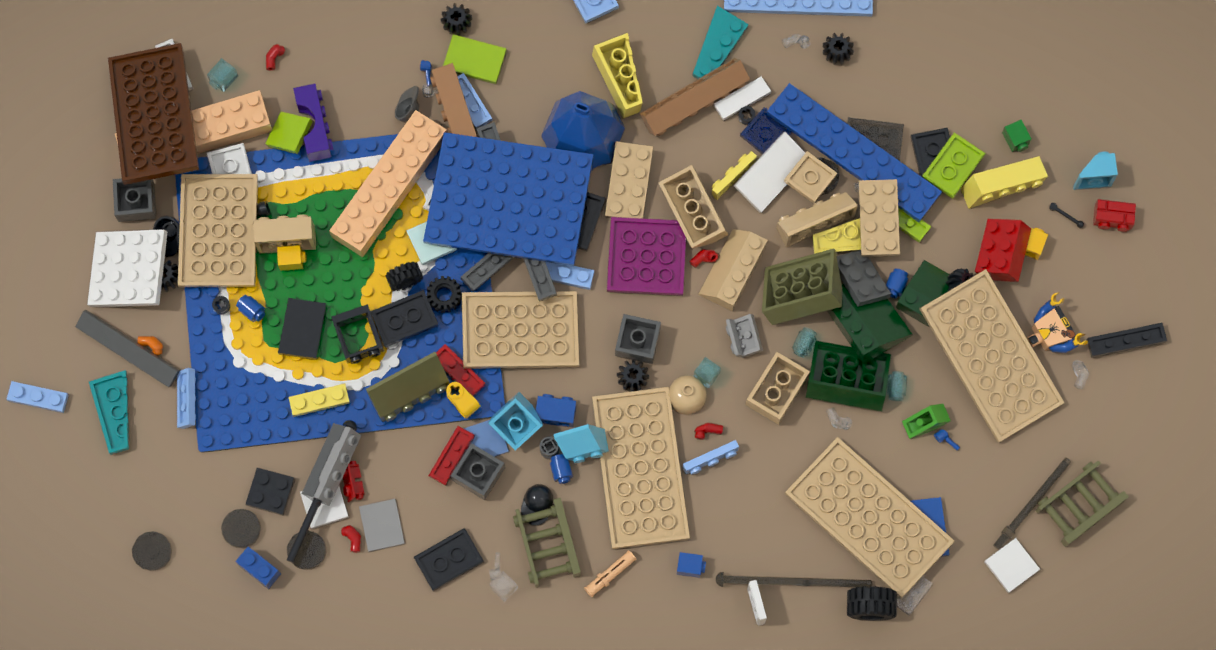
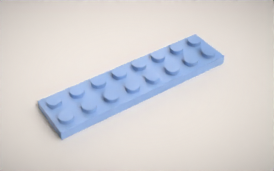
(805, 7)

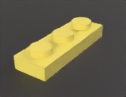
(733, 175)
(319, 400)

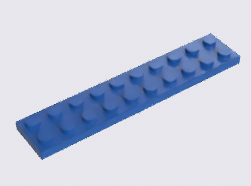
(852, 149)

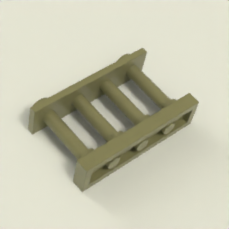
(1085, 522)
(567, 547)

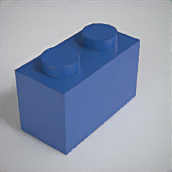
(556, 411)
(258, 567)

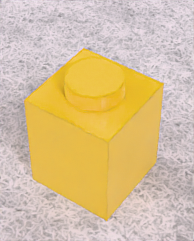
(1036, 243)
(291, 257)

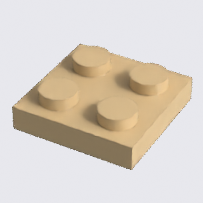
(810, 177)

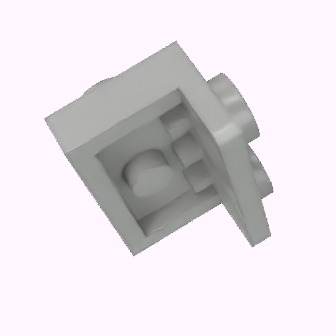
(744, 336)

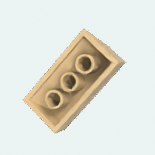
(693, 208)
(816, 219)
(733, 268)

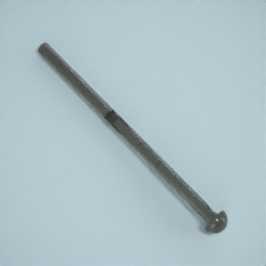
(721, 578)

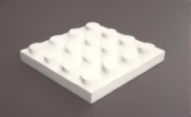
(127, 268)

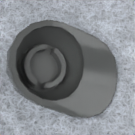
(407, 104)

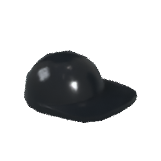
(172, 227)
(537, 499)

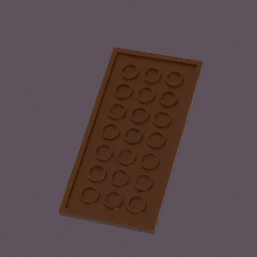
(152, 114)

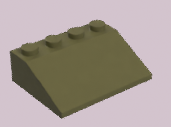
(802, 287)
(408, 387)

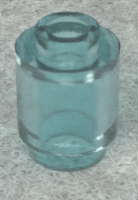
(804, 342)
(896, 386)

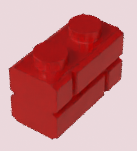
(1114, 215)

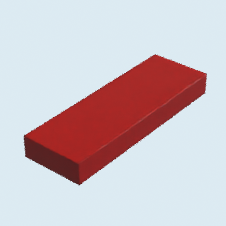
(454, 368)
(451, 455)

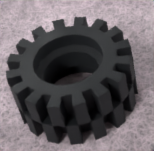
(404, 276)
(444, 283)

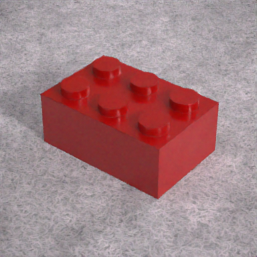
(1003, 249)

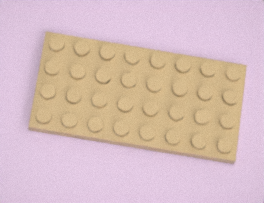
(991, 355)
(641, 468)
(869, 517)

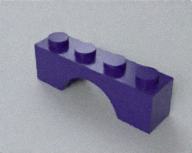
(308, 103)

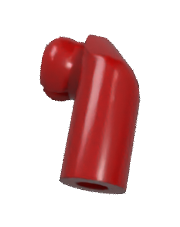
(272, 54)
(701, 430)

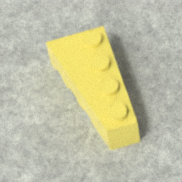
(619, 73)
(1003, 181)

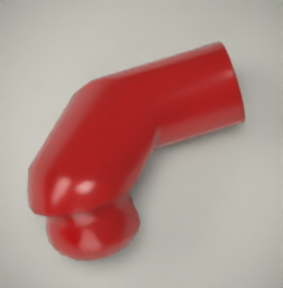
(704, 256)
(355, 537)

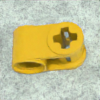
(464, 402)

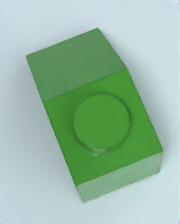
(926, 420)

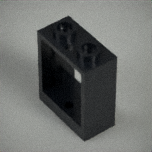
(350, 317)

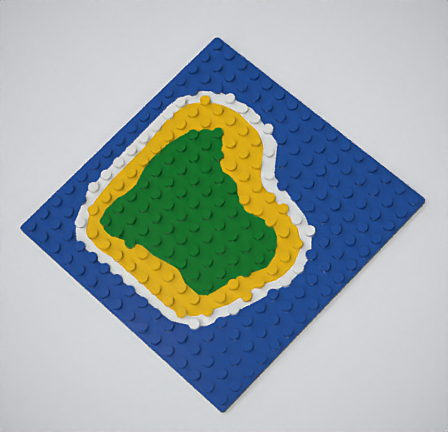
(236, 362)

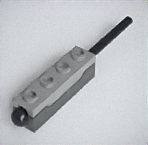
(327, 474)

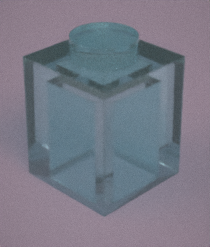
(222, 75)
(707, 372)

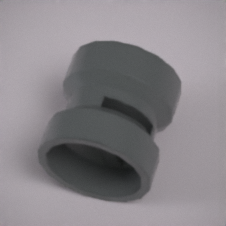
(550, 450)

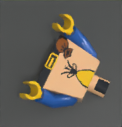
(1053, 329)

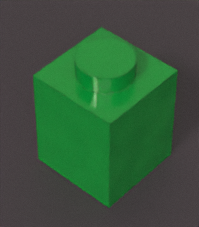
(1017, 136)

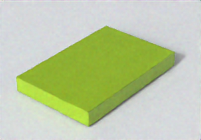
(475, 58)
(953, 165)

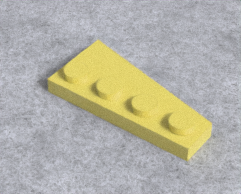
(841, 238)

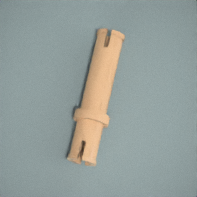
(610, 573)

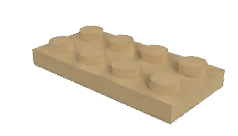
(629, 180)
(879, 218)

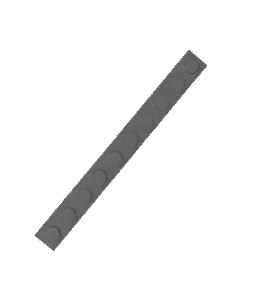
(537, 269)

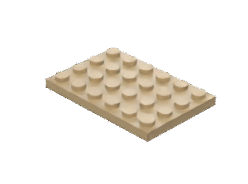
(217, 230)
(519, 330)

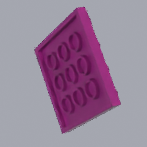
(646, 256)

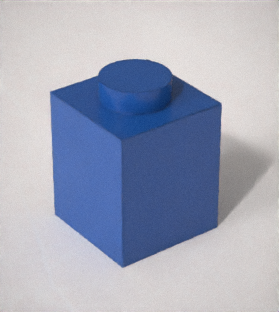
(690, 565)

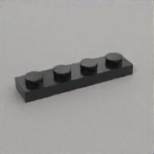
(1126, 340)

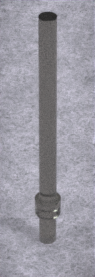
(1009, 531)

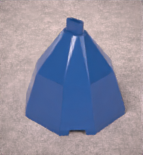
(584, 126)

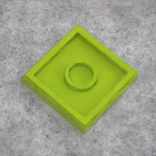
(289, 132)

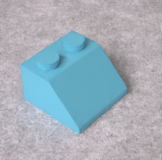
(1098, 173)
(516, 421)
(582, 443)

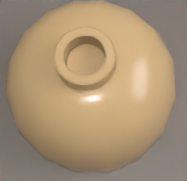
(687, 394)

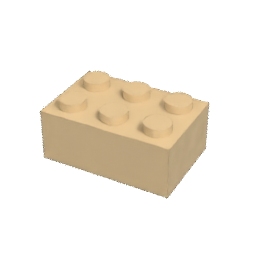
(284, 232)
(777, 388)

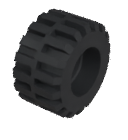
(871, 603)

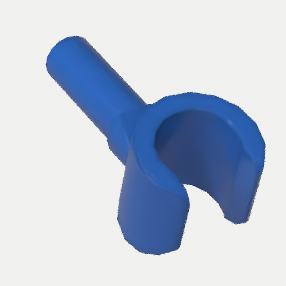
(426, 66)
(942, 435)

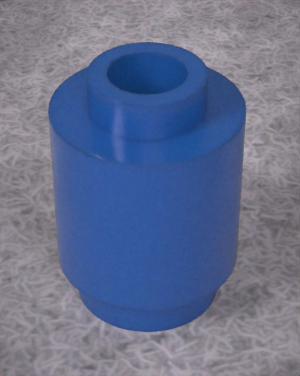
(897, 282)
(251, 308)
(561, 469)

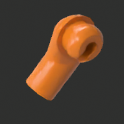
(152, 342)

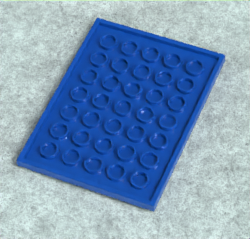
(508, 199)

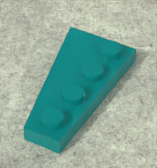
(719, 42)
(111, 403)

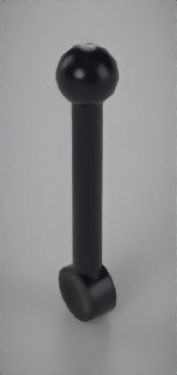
(1053, 207)

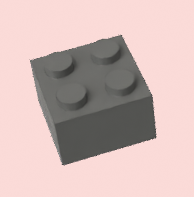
(134, 200)
(637, 338)
(478, 471)

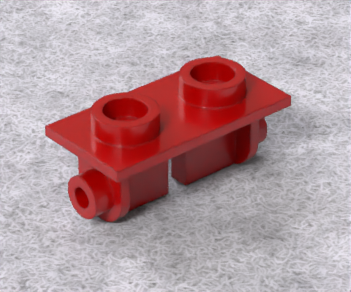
(351, 488)

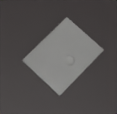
(381, 525)

